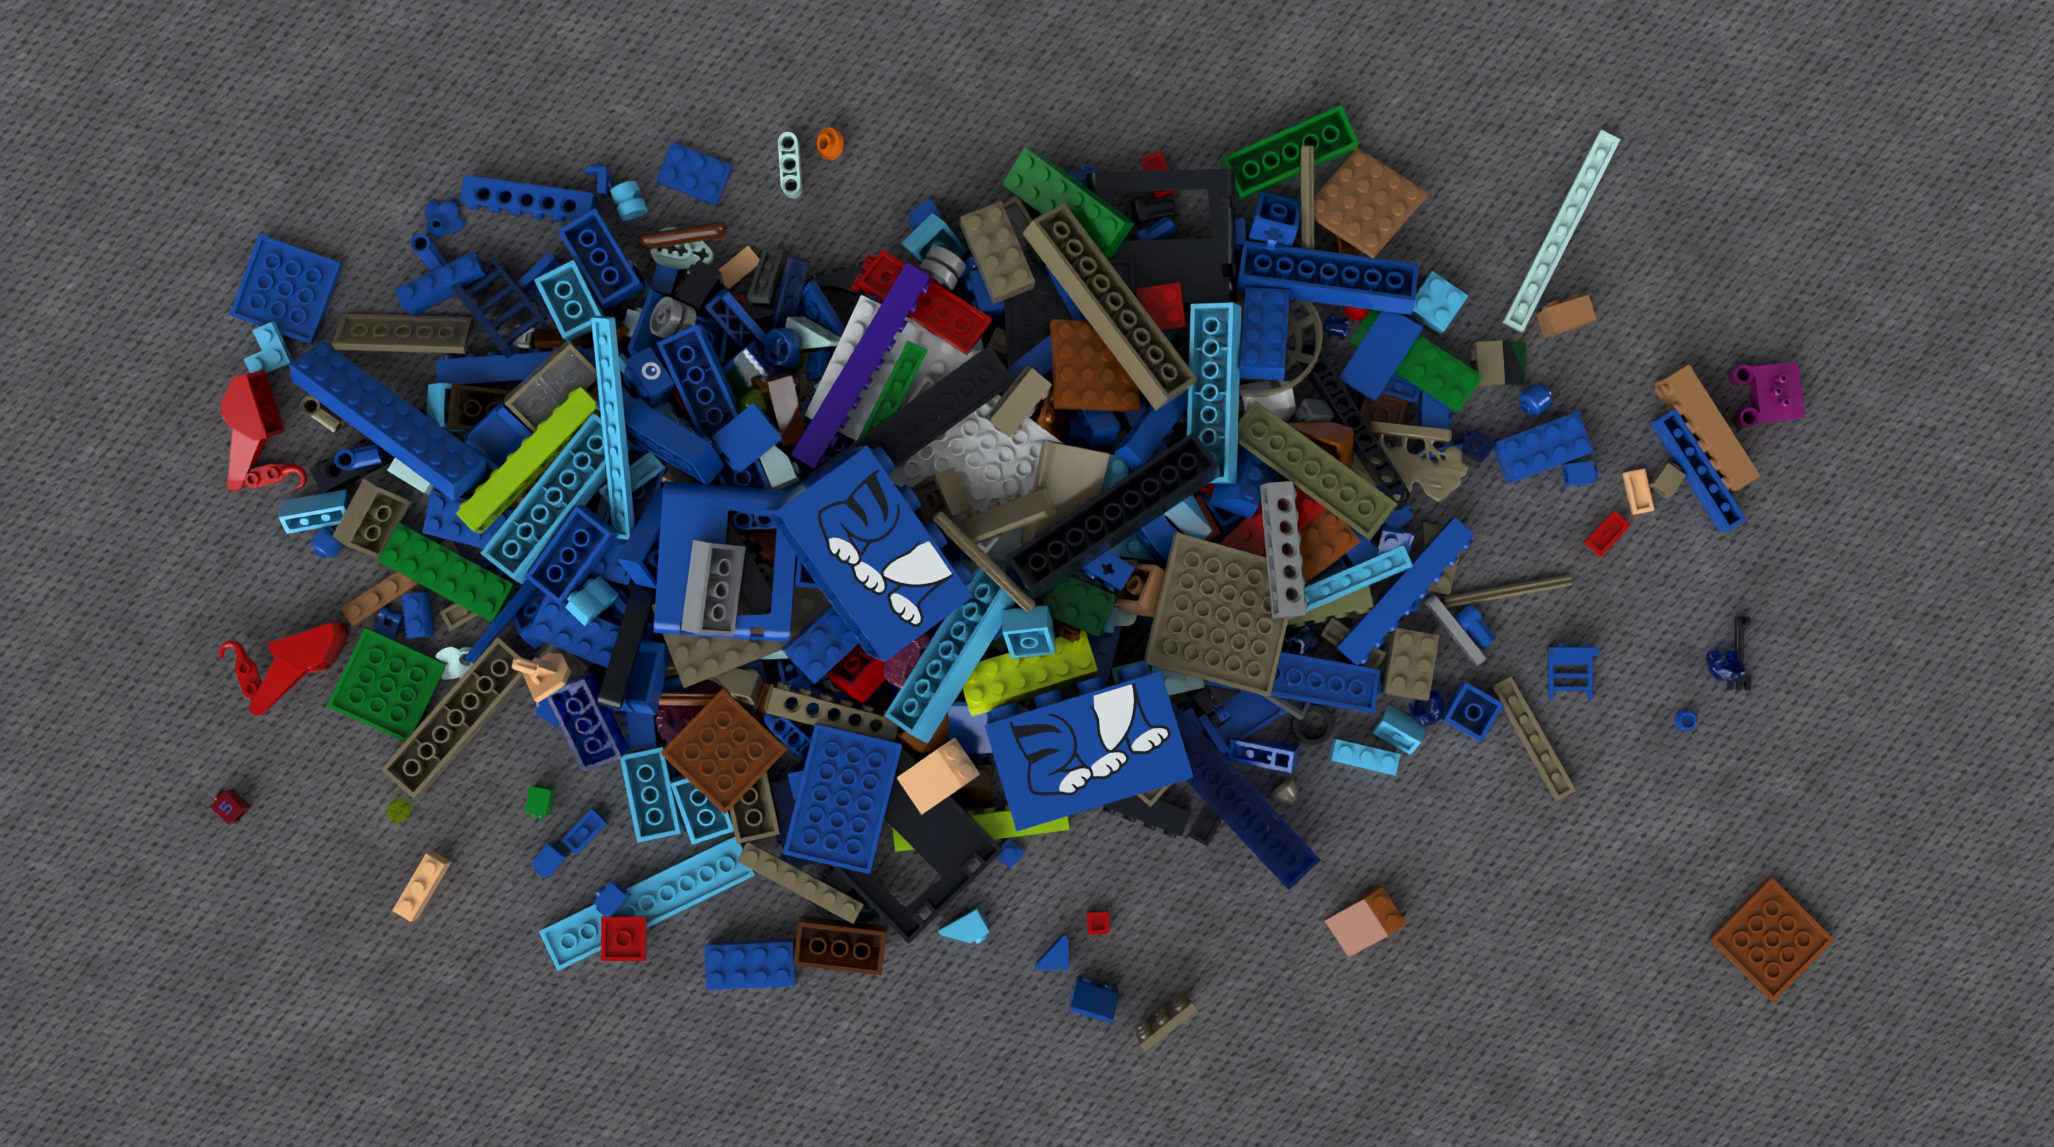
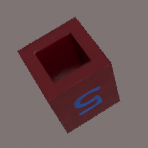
(230, 806)

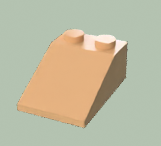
(938, 776)

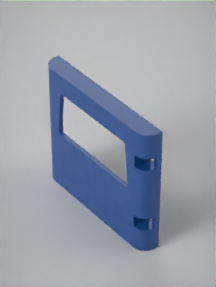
(701, 514)

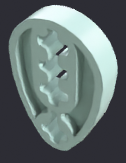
(682, 262)

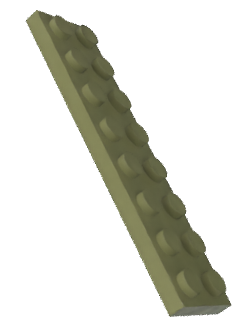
(1314, 470)

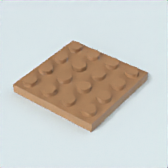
(1366, 202)

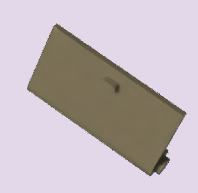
(1072, 478)

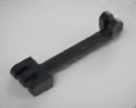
(1739, 623)

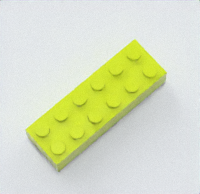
(1009, 680)

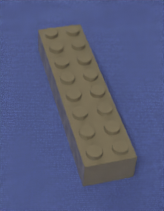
(456, 719)

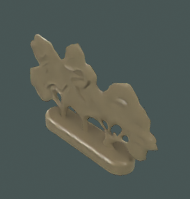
(1434, 478)

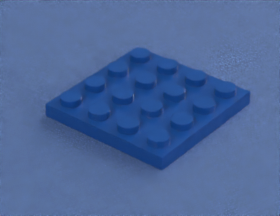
(286, 288)

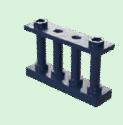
(492, 326)

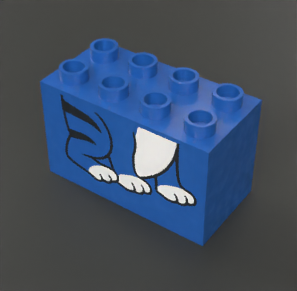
(871, 551)
(1087, 747)

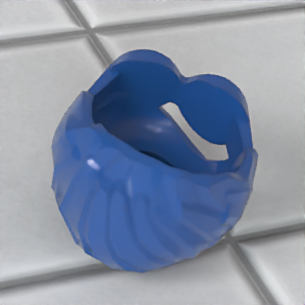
(785, 345)

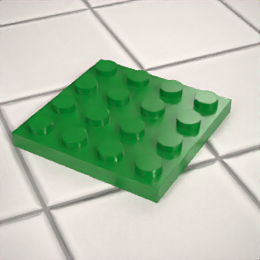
(386, 685)

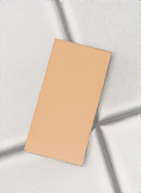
(739, 267)
(1638, 491)

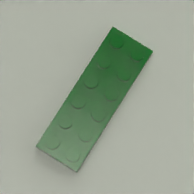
(1430, 369)
(446, 572)

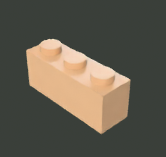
(421, 886)

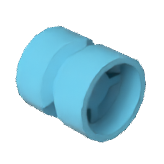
(628, 198)

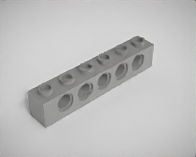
(1276, 560)

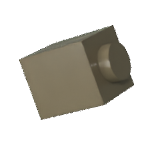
(1667, 479)

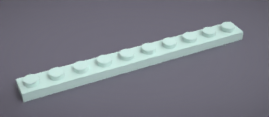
(1561, 231)

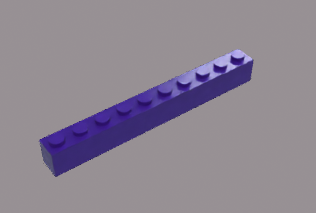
(860, 366)

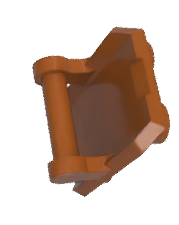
(1049, 418)

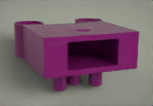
(1773, 391)

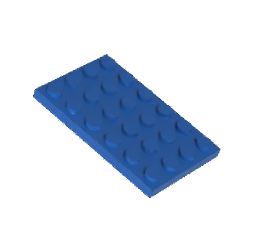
(842, 798)

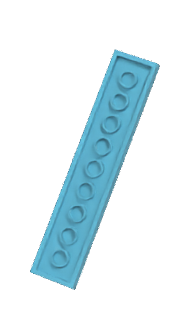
(654, 897)

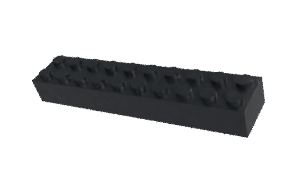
(1113, 516)

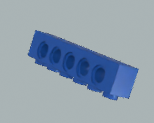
(474, 187)

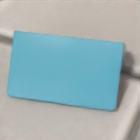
(1399, 730)

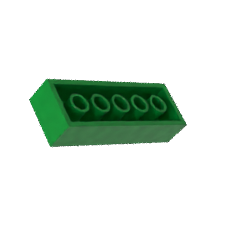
(1279, 156)
(1048, 185)

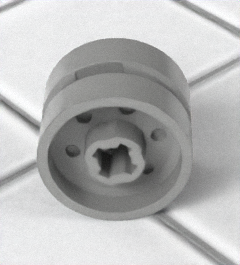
(943, 267)
(671, 317)

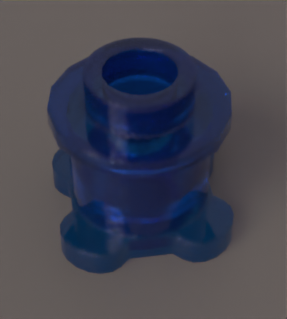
(1336, 327)

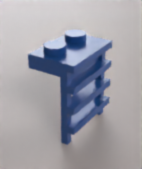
(1566, 655)

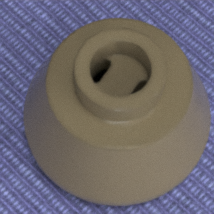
(1284, 792)

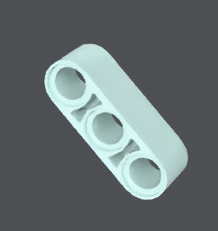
(786, 155)

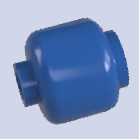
(1535, 399)
(325, 543)

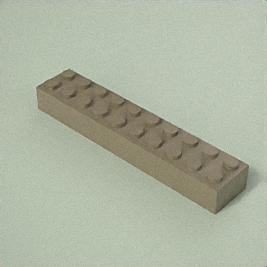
(1109, 306)

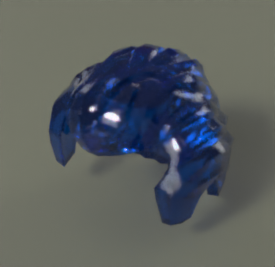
(1725, 666)
(1428, 711)

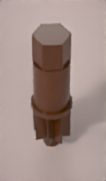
(1066, 631)

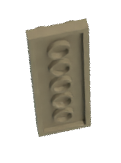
(403, 333)

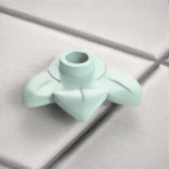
(456, 664)

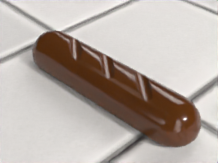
(683, 235)

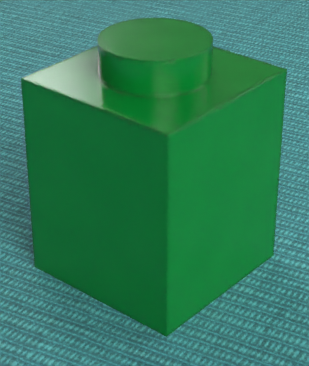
(539, 801)

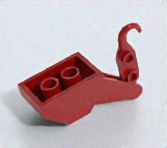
(253, 417)
(293, 659)

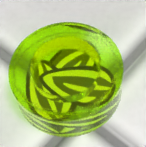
(398, 811)

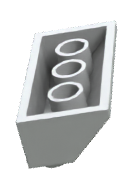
(713, 588)

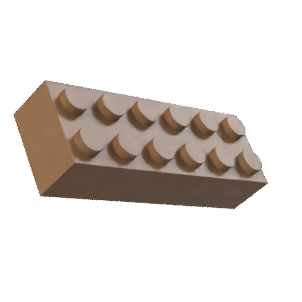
(1688, 396)

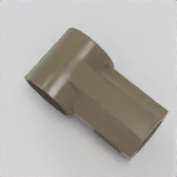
(322, 414)

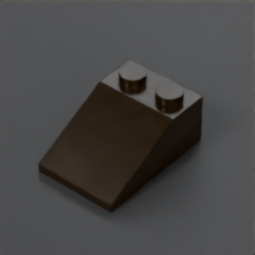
(471, 405)

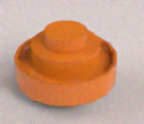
(830, 143)

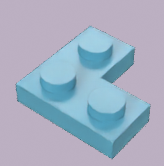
(273, 353)

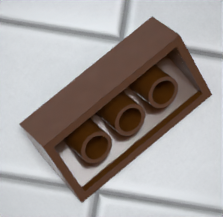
(840, 945)

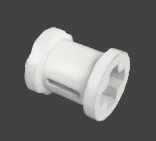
(524, 340)

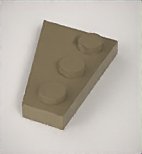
(1444, 585)

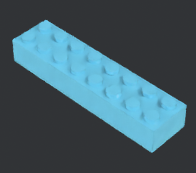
(1215, 395)
(540, 515)
(950, 658)

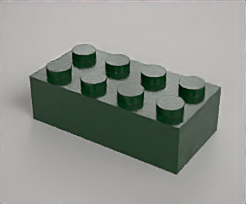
(1079, 604)

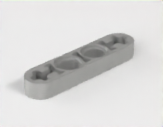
(1454, 630)

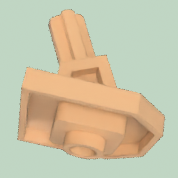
(544, 674)

